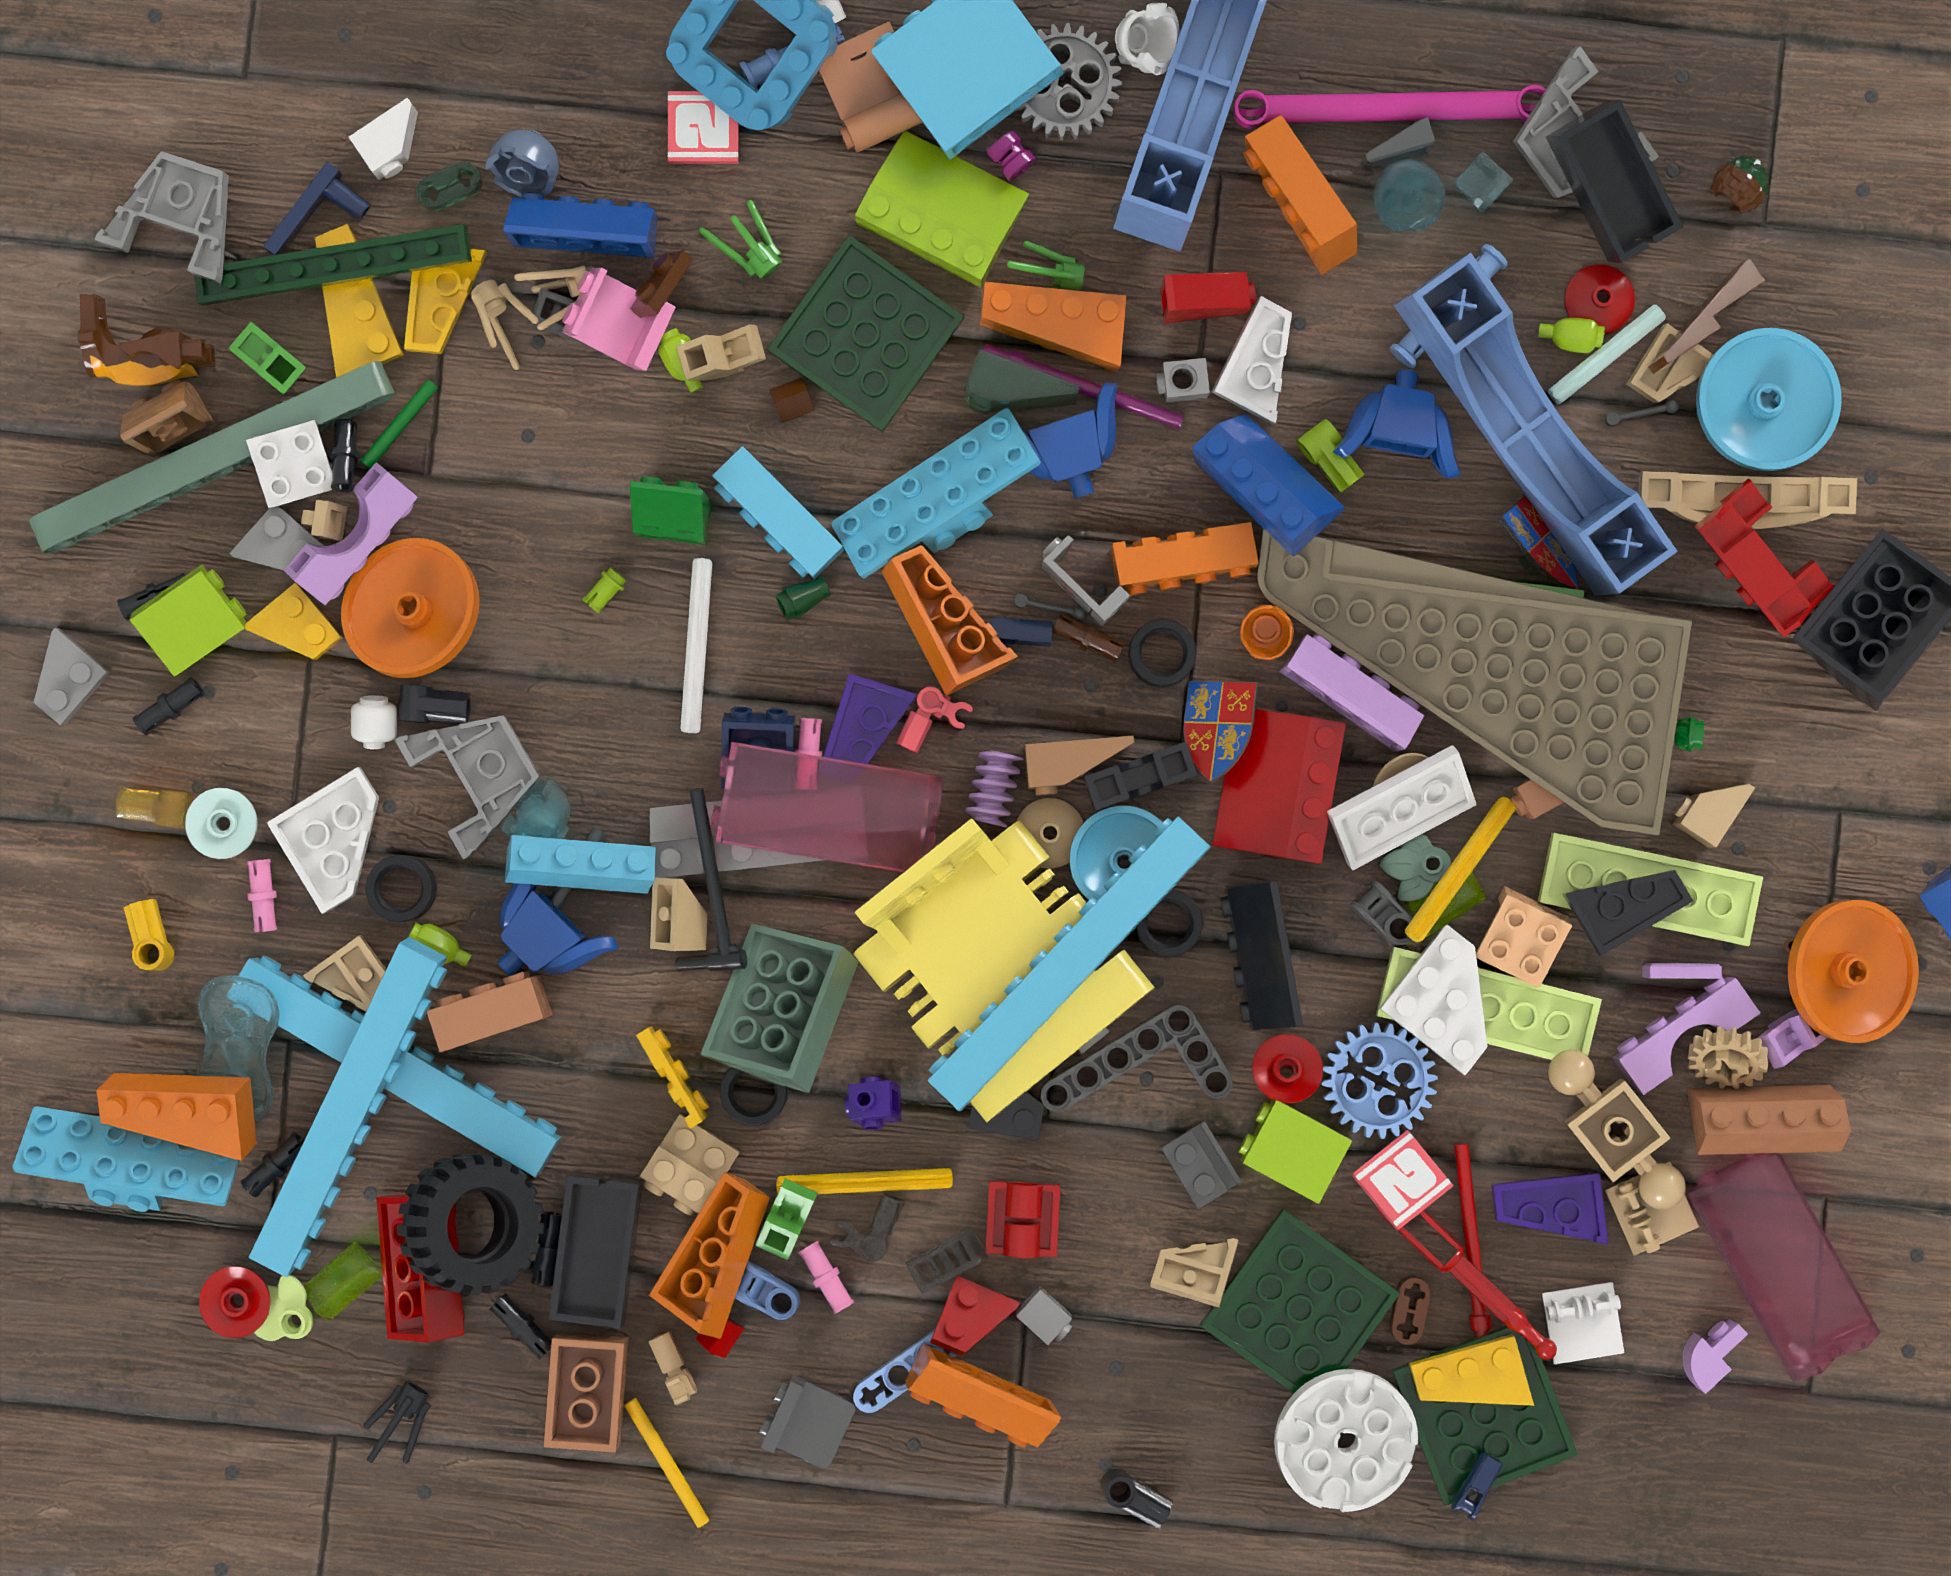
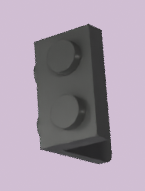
(807, 1422)

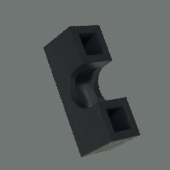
(1140, 776)

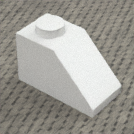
(387, 140)

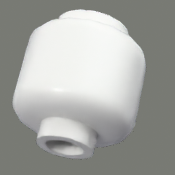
(374, 721)

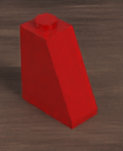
(1205, 296)

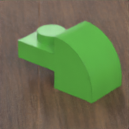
(267, 358)
(786, 1219)

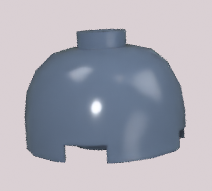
(523, 163)

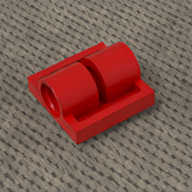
(1022, 1219)

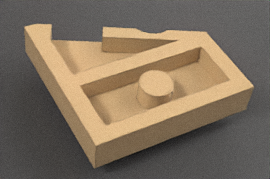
(1672, 376)

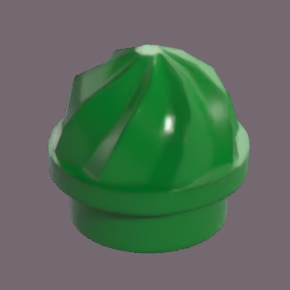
(1689, 734)

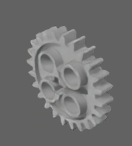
(1082, 56)

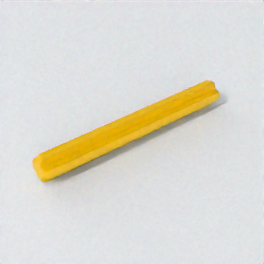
(1460, 869)
(873, 1181)

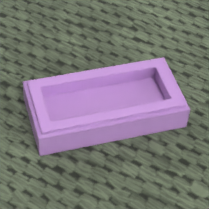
(1682, 970)

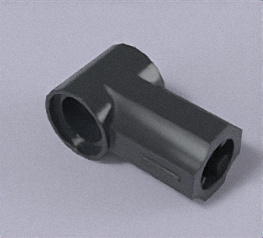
(424, 705)
(1138, 1498)

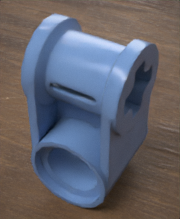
(764, 1290)

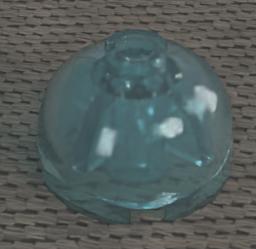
(1408, 195)
(540, 813)

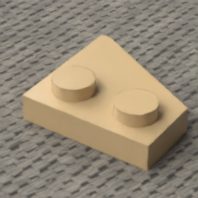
(350, 973)
(1196, 1271)

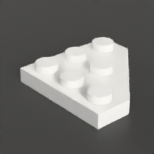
(329, 837)
(1443, 1000)

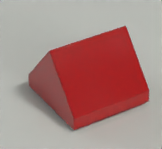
(722, 1346)

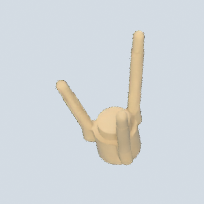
(572, 280)
(490, 303)

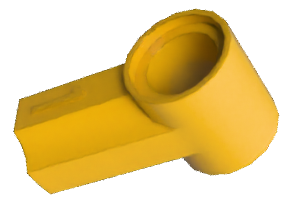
(146, 931)

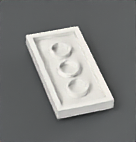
(1402, 807)

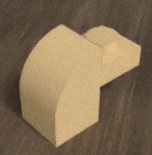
(722, 355)

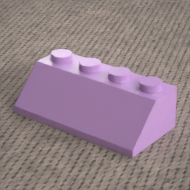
(1353, 693)

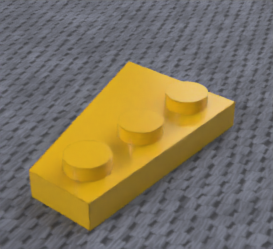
(436, 303)

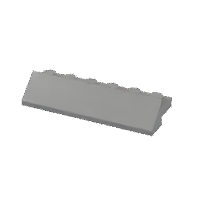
(678, 848)

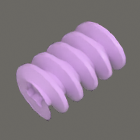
(993, 787)

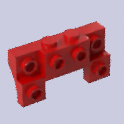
(1761, 576)

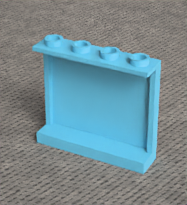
(966, 66)

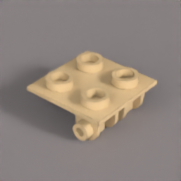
(1644, 1225)

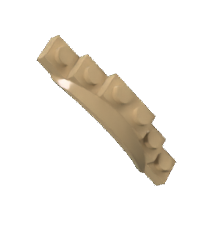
(1792, 498)

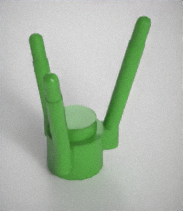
(762, 258)
(1065, 275)

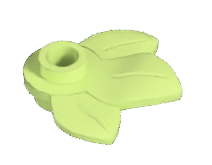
(286, 1301)

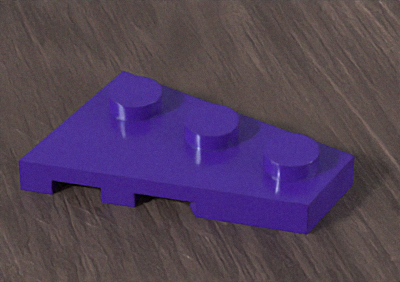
(865, 719)
(1554, 1204)

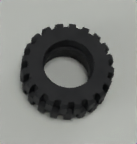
(513, 1231)

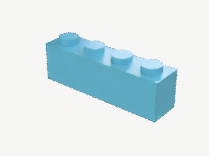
(778, 513)
(580, 864)

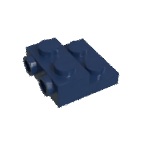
(766, 730)

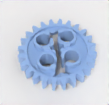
(1364, 1108)

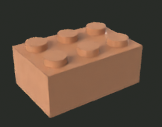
(489, 1010)
(586, 1392)

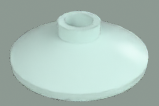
(204, 818)

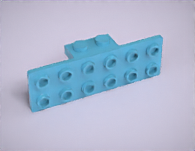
(938, 496)
(120, 1163)

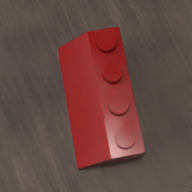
(413, 1306)

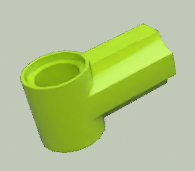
(1318, 448)

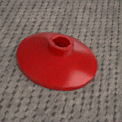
(1582, 300)
(1290, 1053)
(218, 1304)

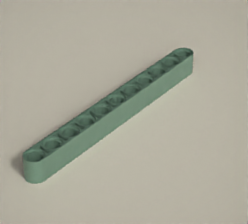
(205, 459)

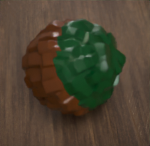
(1742, 182)

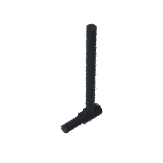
(724, 955)

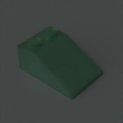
(1006, 384)

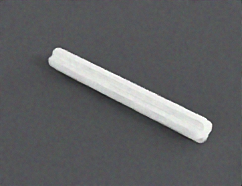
(696, 645)

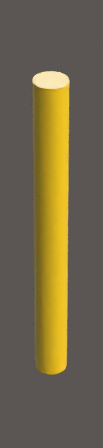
(666, 1462)

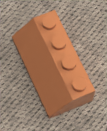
(1768, 1119)

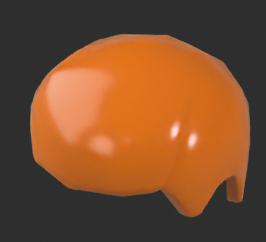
(1266, 632)

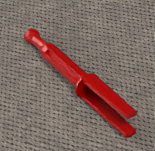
(1482, 1289)

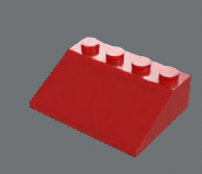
(1281, 788)

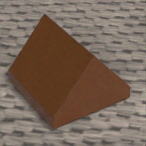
(792, 400)

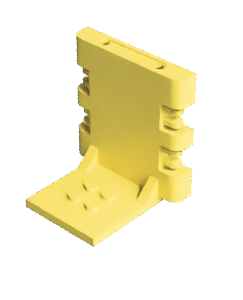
(968, 932)

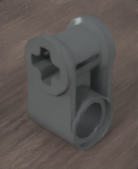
(1382, 912)

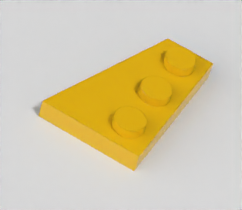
(656, 1048)
(1474, 1374)

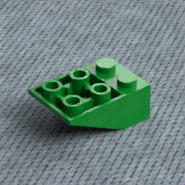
(670, 512)

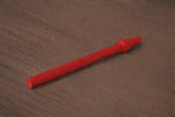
(1479, 1319)

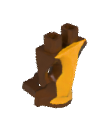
(151, 360)

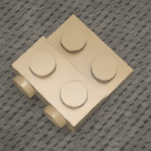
(688, 1165)

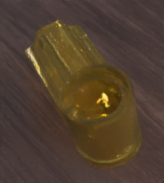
(161, 807)

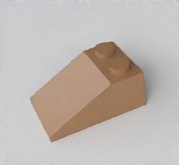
(165, 419)
(1062, 762)

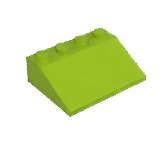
(941, 208)

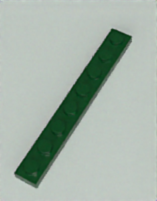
(337, 264)

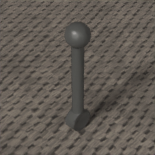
(1614, 418)
(1022, 601)

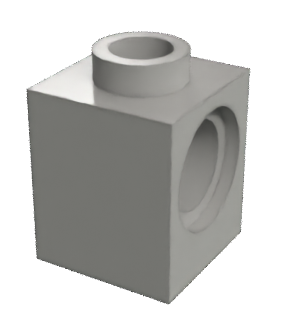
(1197, 372)
(1045, 1316)

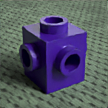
(873, 1103)

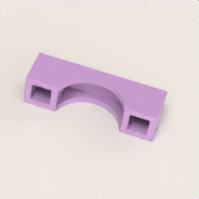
(327, 568)
(1648, 1059)

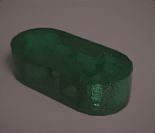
(445, 178)

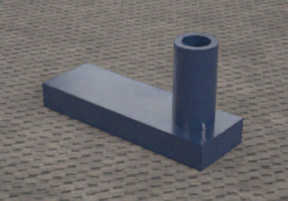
(323, 185)

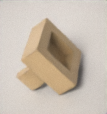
(326, 520)

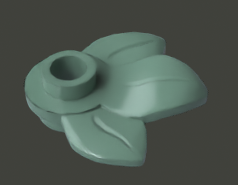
(1411, 867)

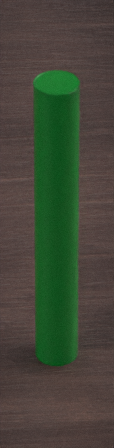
(399, 423)

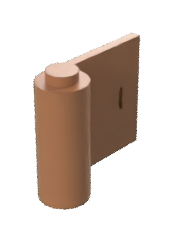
(865, 94)

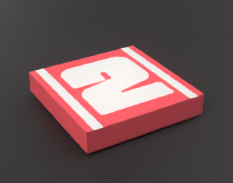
(700, 131)
(1402, 1180)

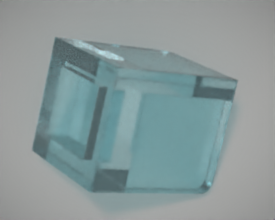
(1483, 182)

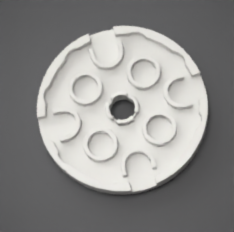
(1353, 1475)

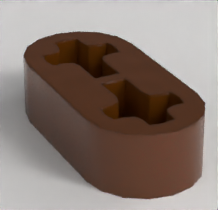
(1418, 1312)

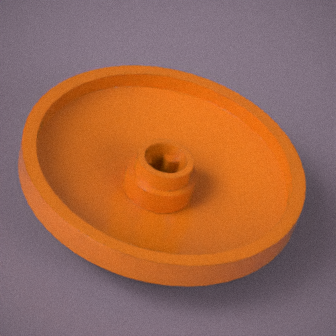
(410, 608)
(1853, 971)

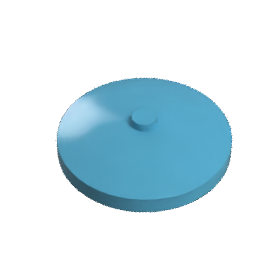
(1768, 399)

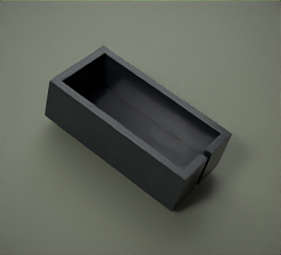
(1614, 181)
(595, 1250)

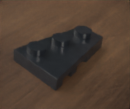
(1626, 907)

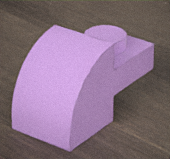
(1789, 1038)
(1704, 1358)

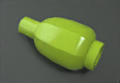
(1574, 334)
(671, 359)
(441, 942)

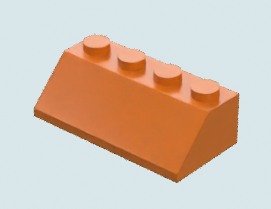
(981, 1396)

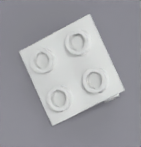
(291, 463)
(1584, 1322)

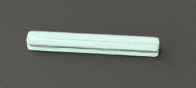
(1607, 354)

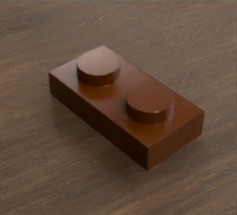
(656, 290)

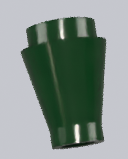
(801, 597)

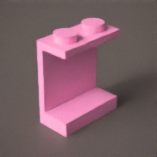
(609, 325)

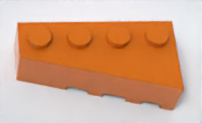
(1302, 194)
(1059, 320)
(1184, 558)
(944, 623)
(183, 1109)
(713, 1256)

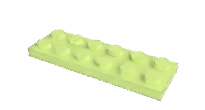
(1722, 898)
(1518, 1013)

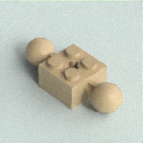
(1659, 1183)

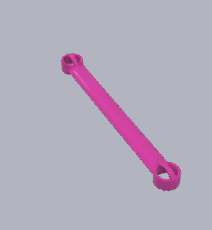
(1386, 106)

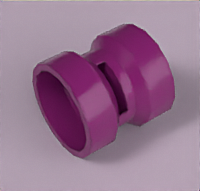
(1011, 155)

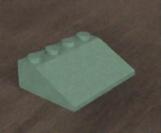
(781, 1007)

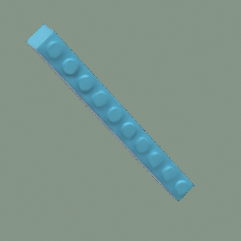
(1068, 964)
(420, 1080)
(348, 1107)

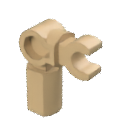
(679, 1380)

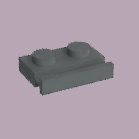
(1201, 1164)

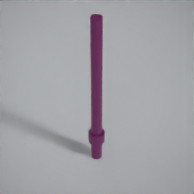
(1092, 389)

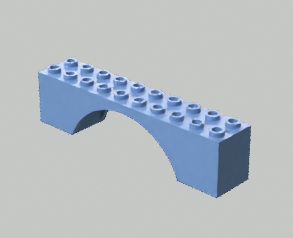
(1188, 121)
(1584, 506)

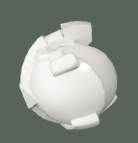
(1148, 38)

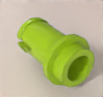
(604, 589)

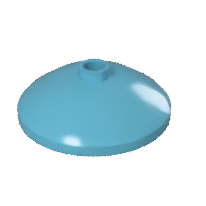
(1106, 839)

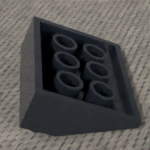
(1878, 619)
(1262, 956)

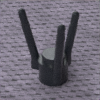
(409, 1401)

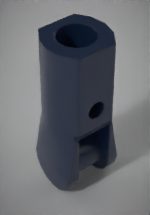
(1023, 631)
(1480, 1479)

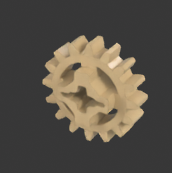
(1728, 1057)

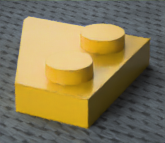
(295, 624)

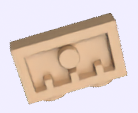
(1523, 937)

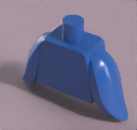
(1402, 423)
(1077, 444)
(544, 935)

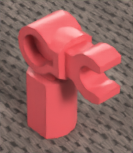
(929, 702)

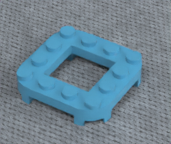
(729, 91)

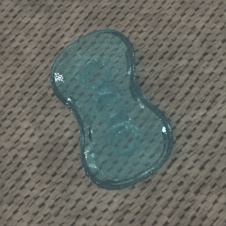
(238, 1027)

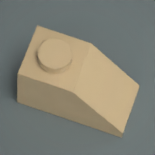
(1711, 813)
(676, 917)

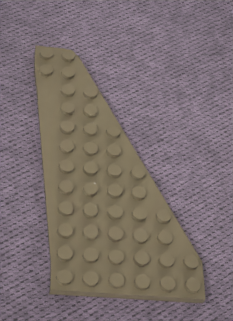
(1536, 676)

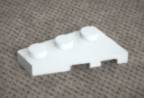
(1256, 361)

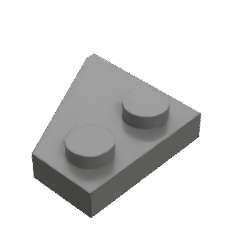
(274, 540)
(67, 678)

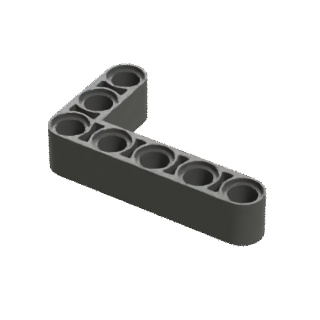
(1136, 1055)

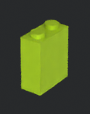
(189, 619)
(1294, 1149)

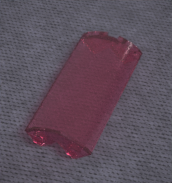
(826, 808)
(1783, 1263)

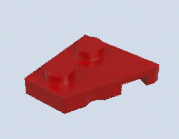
(970, 1316)

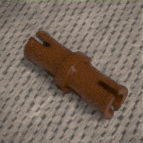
(1088, 637)

